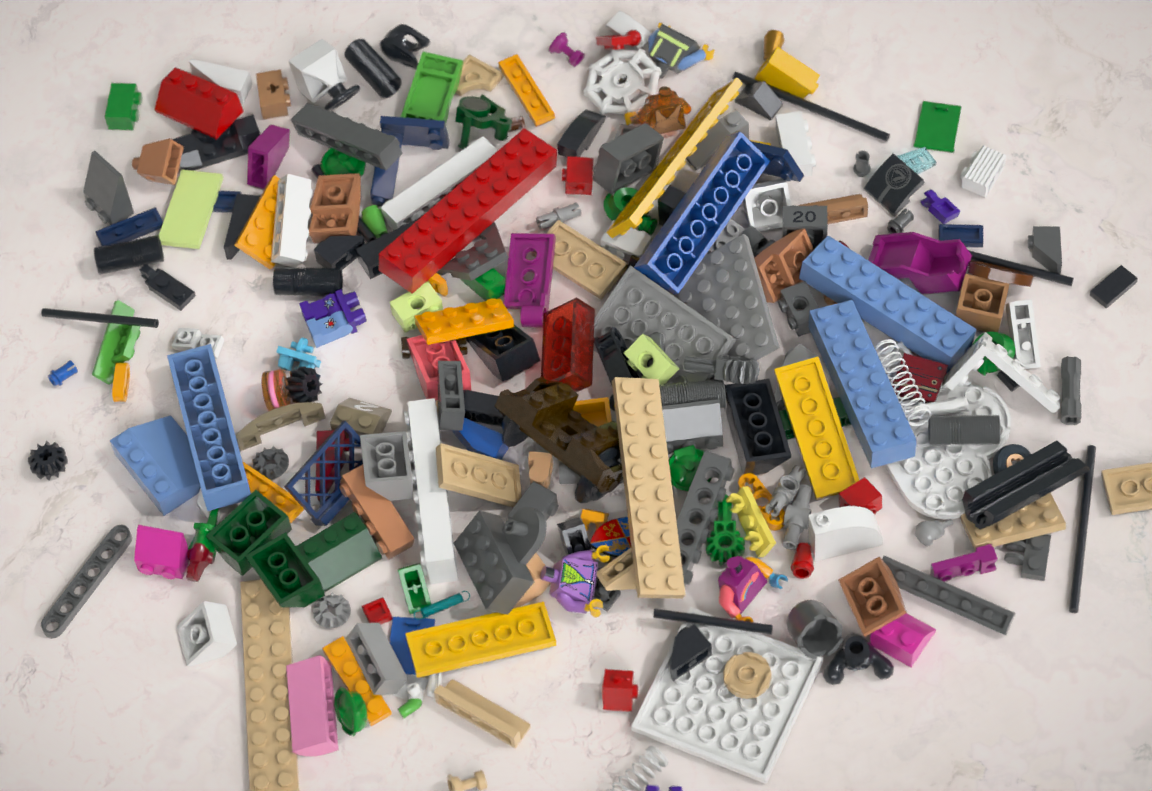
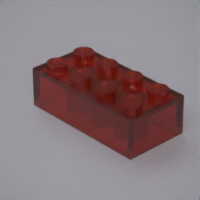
(569, 344)

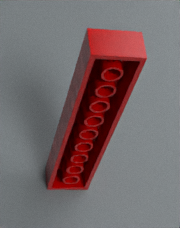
(467, 210)

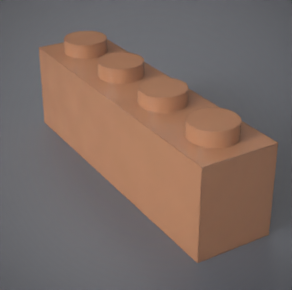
(377, 513)

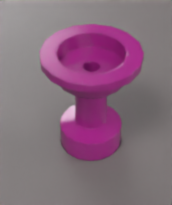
(560, 44)

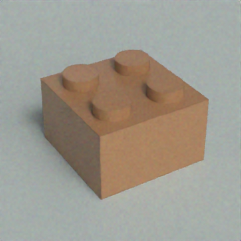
(982, 303)

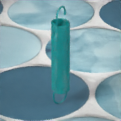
(441, 605)

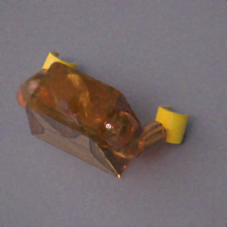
(661, 112)

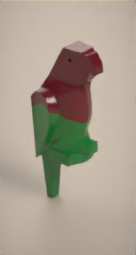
(200, 550)

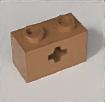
(272, 94)

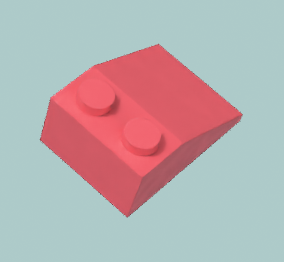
(426, 363)

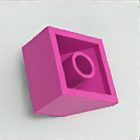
(161, 552)
(903, 638)

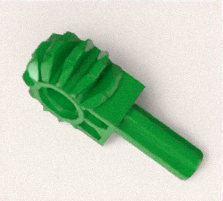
(724, 534)

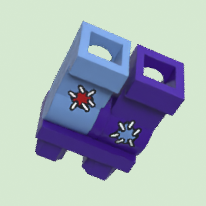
(331, 317)

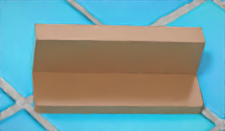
(844, 208)

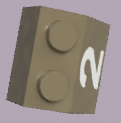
(361, 416)

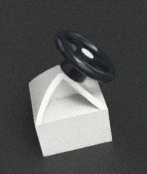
(321, 73)

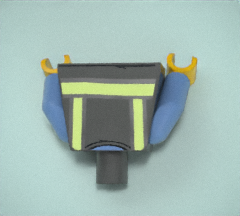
(674, 50)

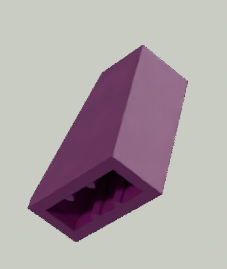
(267, 155)

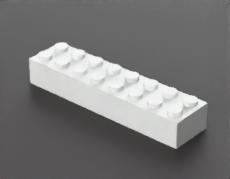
(431, 501)

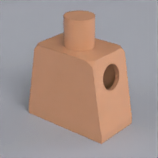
(159, 161)

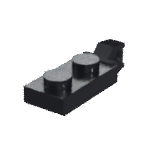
(167, 287)

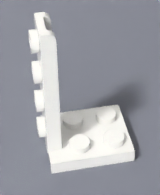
(1013, 368)

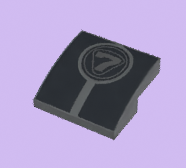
(893, 184)

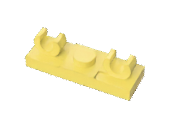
(752, 521)

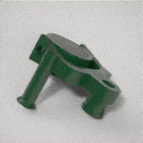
(475, 112)

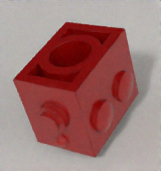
(578, 175)
(861, 495)
(619, 690)

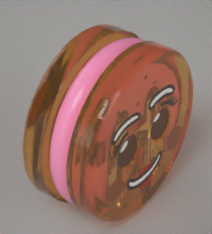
(274, 389)

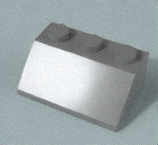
(387, 464)

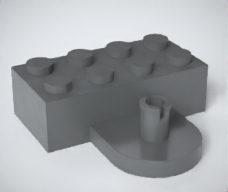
(498, 555)

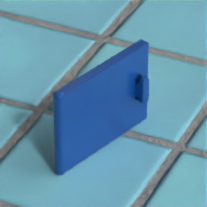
(398, 639)

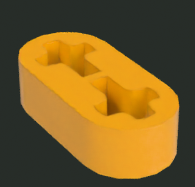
(121, 382)

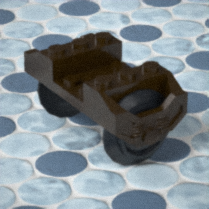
(548, 418)

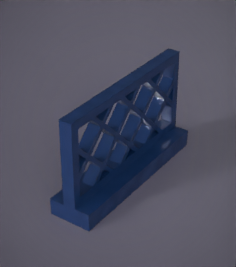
(336, 500)

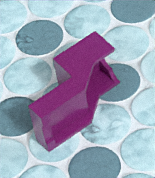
(927, 262)

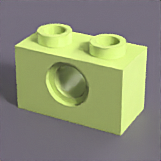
(405, 306)
(644, 349)

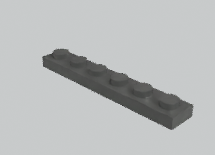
(950, 597)

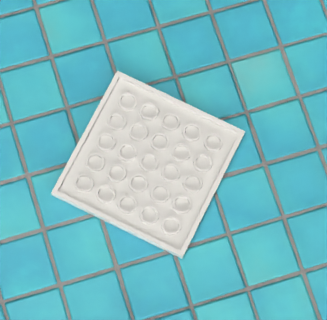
(711, 722)

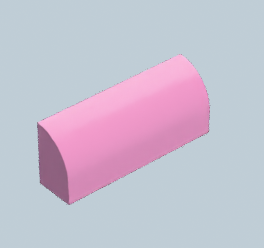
(312, 707)

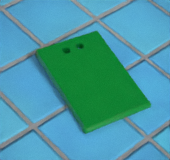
(938, 127)

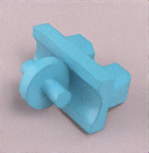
(288, 356)

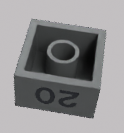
(809, 217)

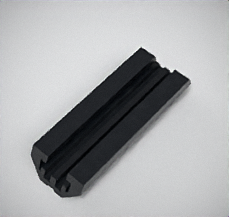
(1021, 484)

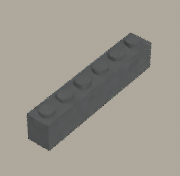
(347, 136)

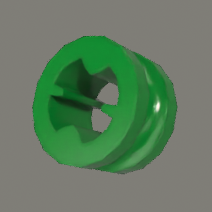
(648, 225)

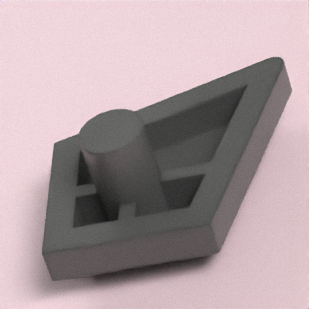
(607, 597)

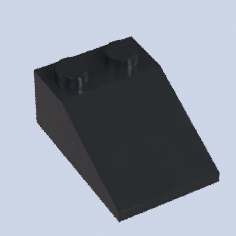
(505, 351)

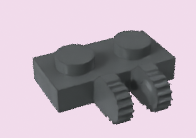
(1035, 556)

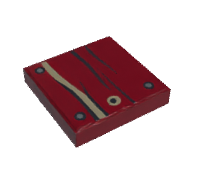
(927, 376)

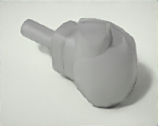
(931, 530)

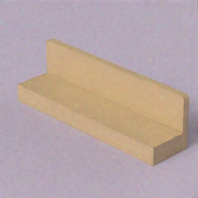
(482, 712)

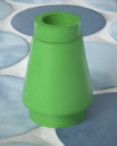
(373, 218)

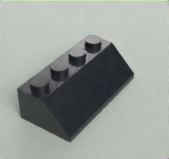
(756, 426)

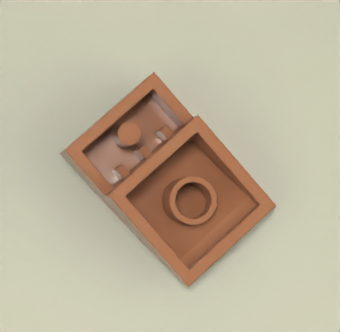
(335, 206)
(782, 262)

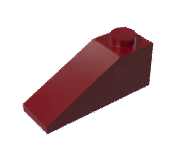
(329, 456)

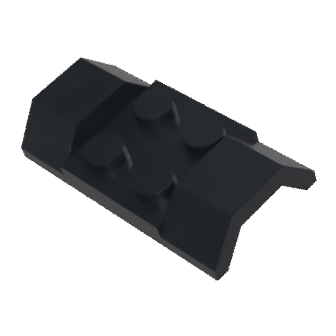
(205, 151)

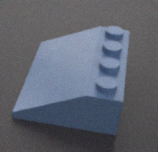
(159, 462)

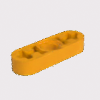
(761, 491)

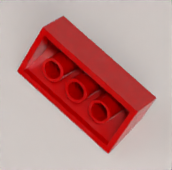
(197, 103)

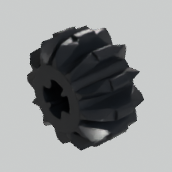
(303, 385)
(47, 460)

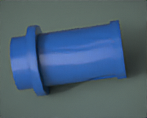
(61, 374)

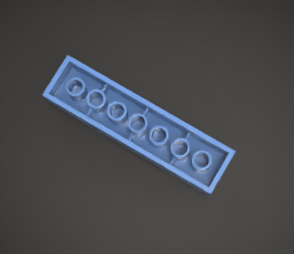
(887, 303)
(862, 384)
(209, 427)

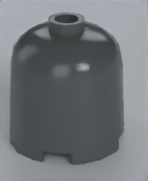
(814, 629)

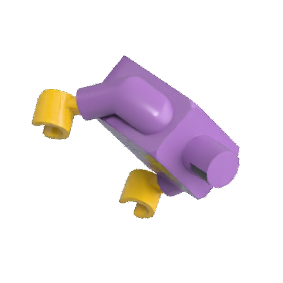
(575, 579)

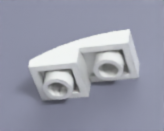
(622, 23)
(192, 338)

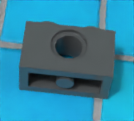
(796, 298)

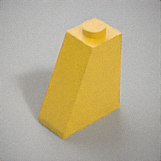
(788, 74)

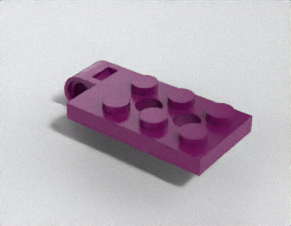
(531, 295)

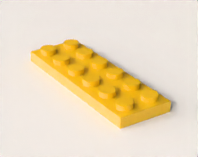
(816, 427)
(480, 639)

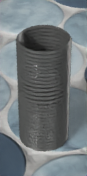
(693, 392)
(971, 430)

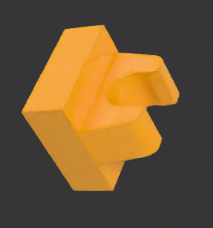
(592, 516)

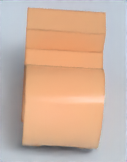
(540, 468)

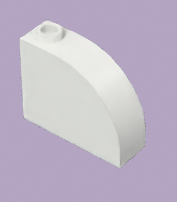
(842, 532)

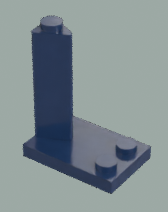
(410, 133)
(781, 163)

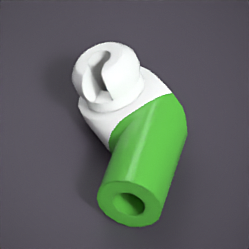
(414, 702)

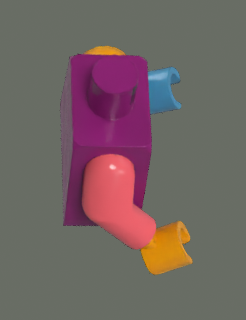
(742, 583)

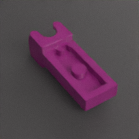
(966, 565)

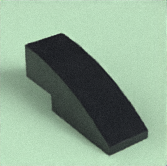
(580, 134)

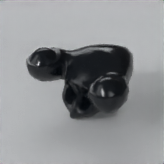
(855, 655)

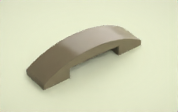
(307, 412)

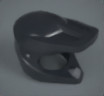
(399, 49)

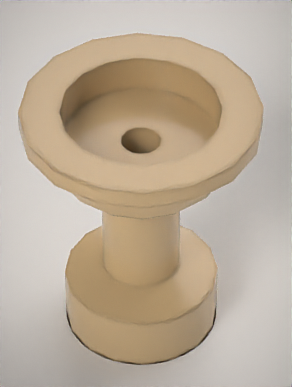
(478, 781)

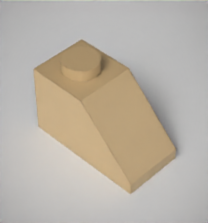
(619, 573)

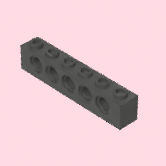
(710, 466)

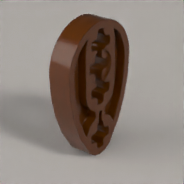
(999, 273)

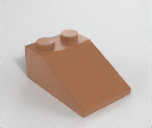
(873, 595)

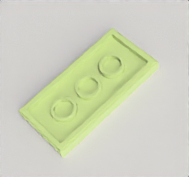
(190, 209)

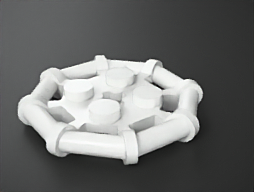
(621, 92)

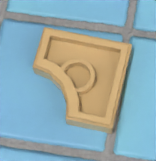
(477, 76)

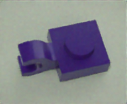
(940, 208)

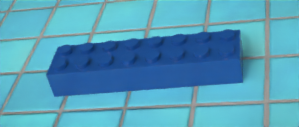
(703, 213)

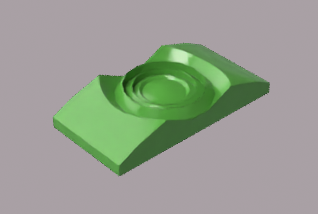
(433, 87)

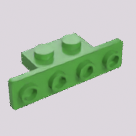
(116, 344)

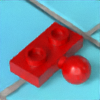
(616, 42)

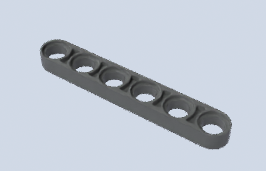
(84, 579)

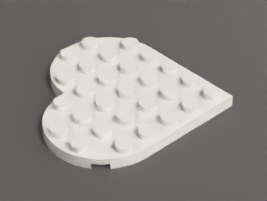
(942, 473)

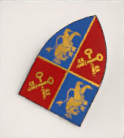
(614, 535)

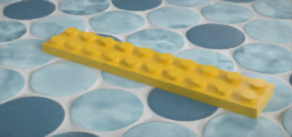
(674, 159)

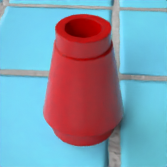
(802, 561)

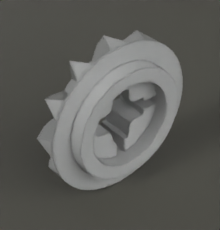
(328, 620)

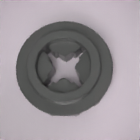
(271, 470)

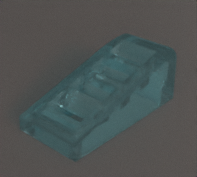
(914, 155)

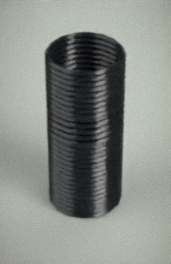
(373, 68)
(122, 255)
(311, 281)

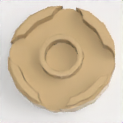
(747, 675)

